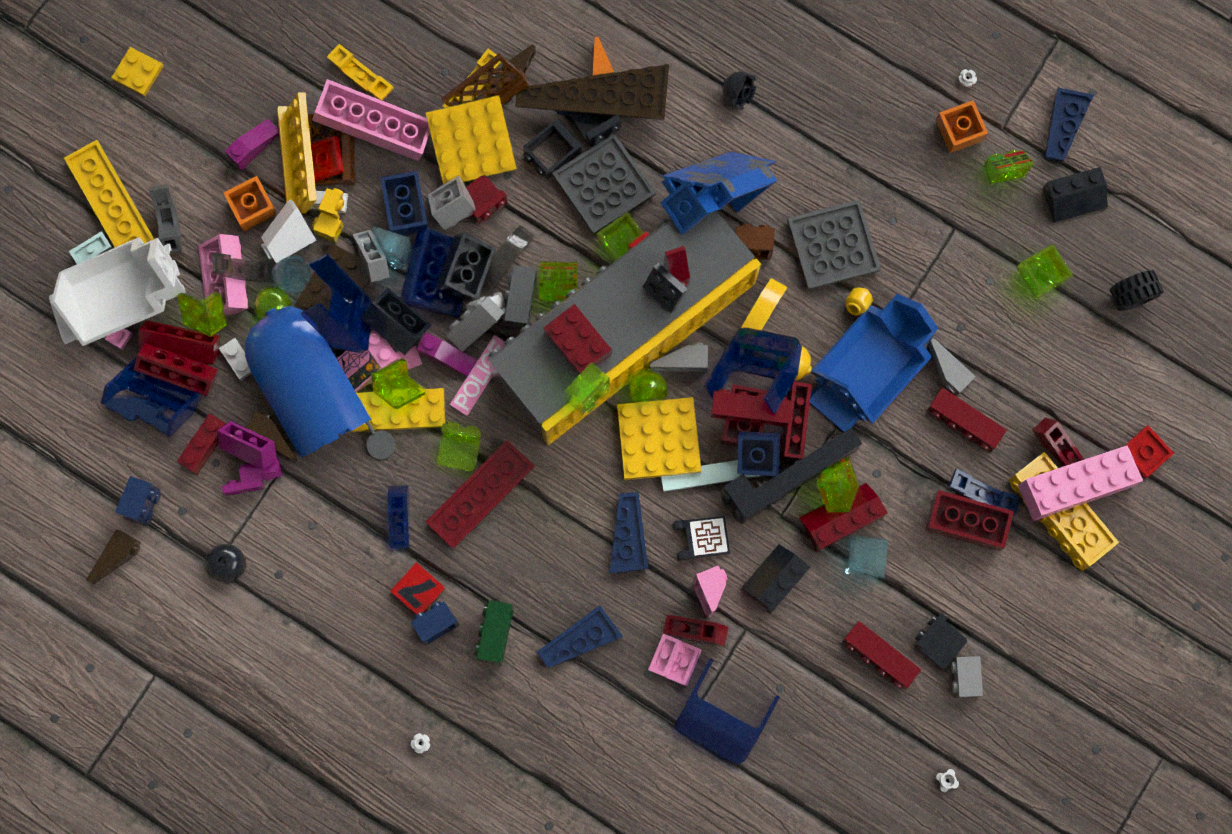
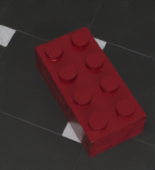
(969, 520)

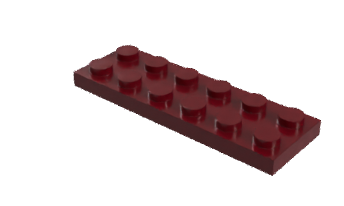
(480, 494)

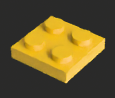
(137, 71)

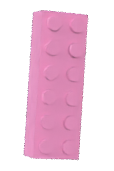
(372, 120)
(1080, 483)

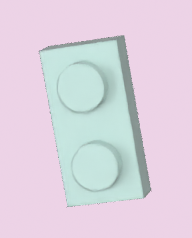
(92, 247)

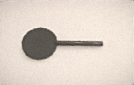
(380, 443)

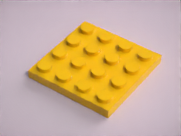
(471, 139)
(659, 438)

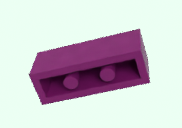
(247, 445)

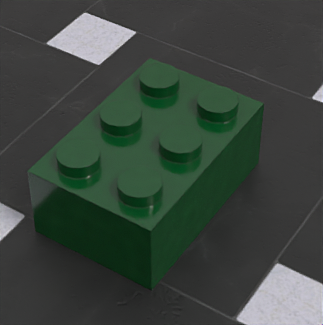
(494, 632)

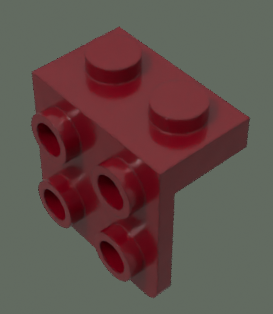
(485, 198)

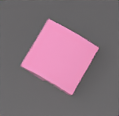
(674, 660)

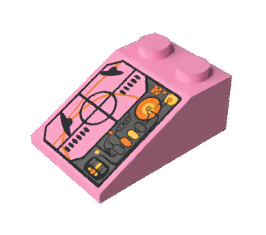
(361, 366)

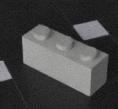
(474, 323)

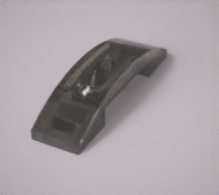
(505, 257)
(242, 269)

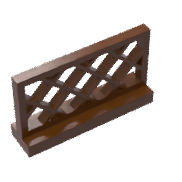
(506, 89)
(347, 150)

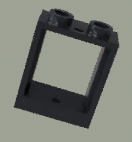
(566, 137)

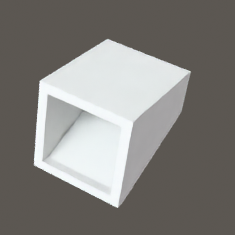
(286, 233)

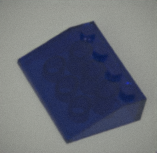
(423, 273)

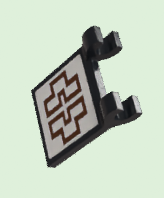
(704, 537)

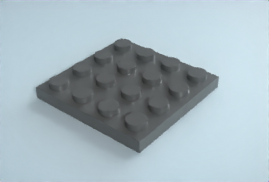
(604, 183)
(833, 244)

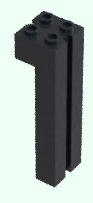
(750, 502)

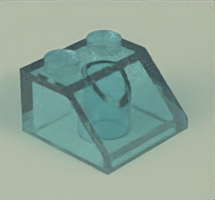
(395, 247)

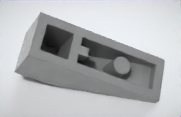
(371, 256)
(687, 359)
(951, 371)

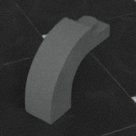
(167, 217)

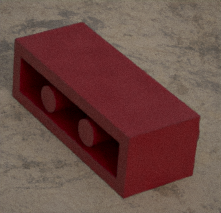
(201, 445)

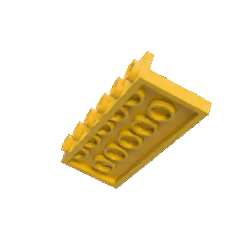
(297, 153)
(1075, 529)

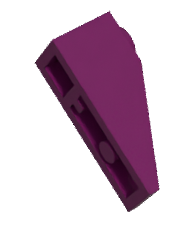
(250, 144)
(446, 354)

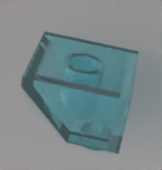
(866, 556)

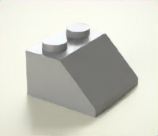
(451, 203)

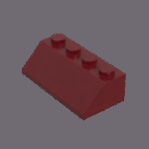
(829, 527)

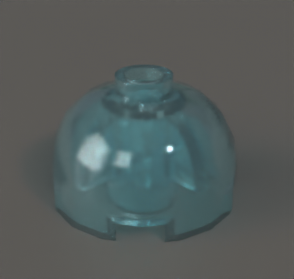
(291, 273)

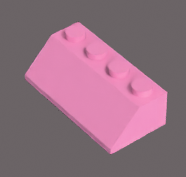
(231, 290)
(709, 588)

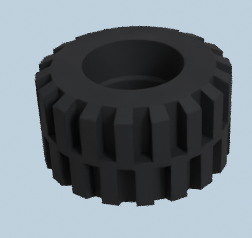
(1136, 290)

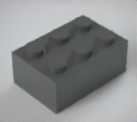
(519, 297)

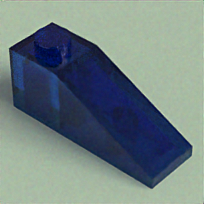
(398, 516)

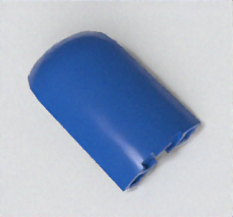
(302, 380)

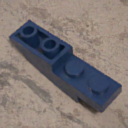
(135, 408)

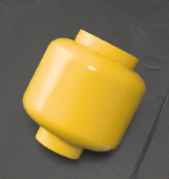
(858, 301)

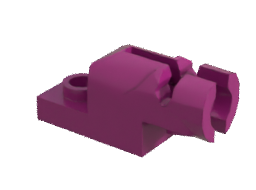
(252, 478)

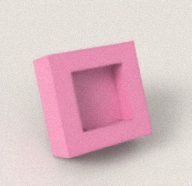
(119, 338)

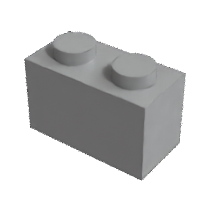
(967, 677)

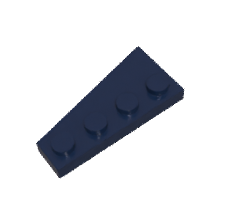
(1066, 119)
(629, 540)
(585, 635)

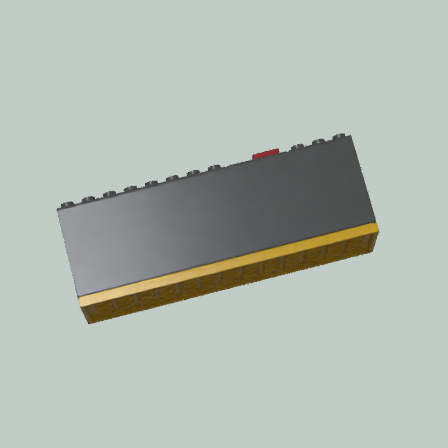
(626, 318)

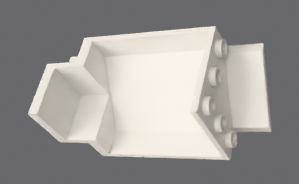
(114, 290)

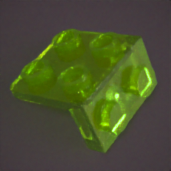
(204, 315)
(395, 385)
(459, 446)

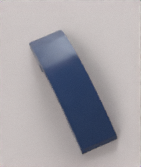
(976, 490)

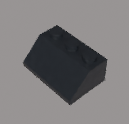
(1076, 194)
(775, 578)

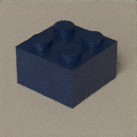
(758, 453)
(138, 500)
(434, 622)

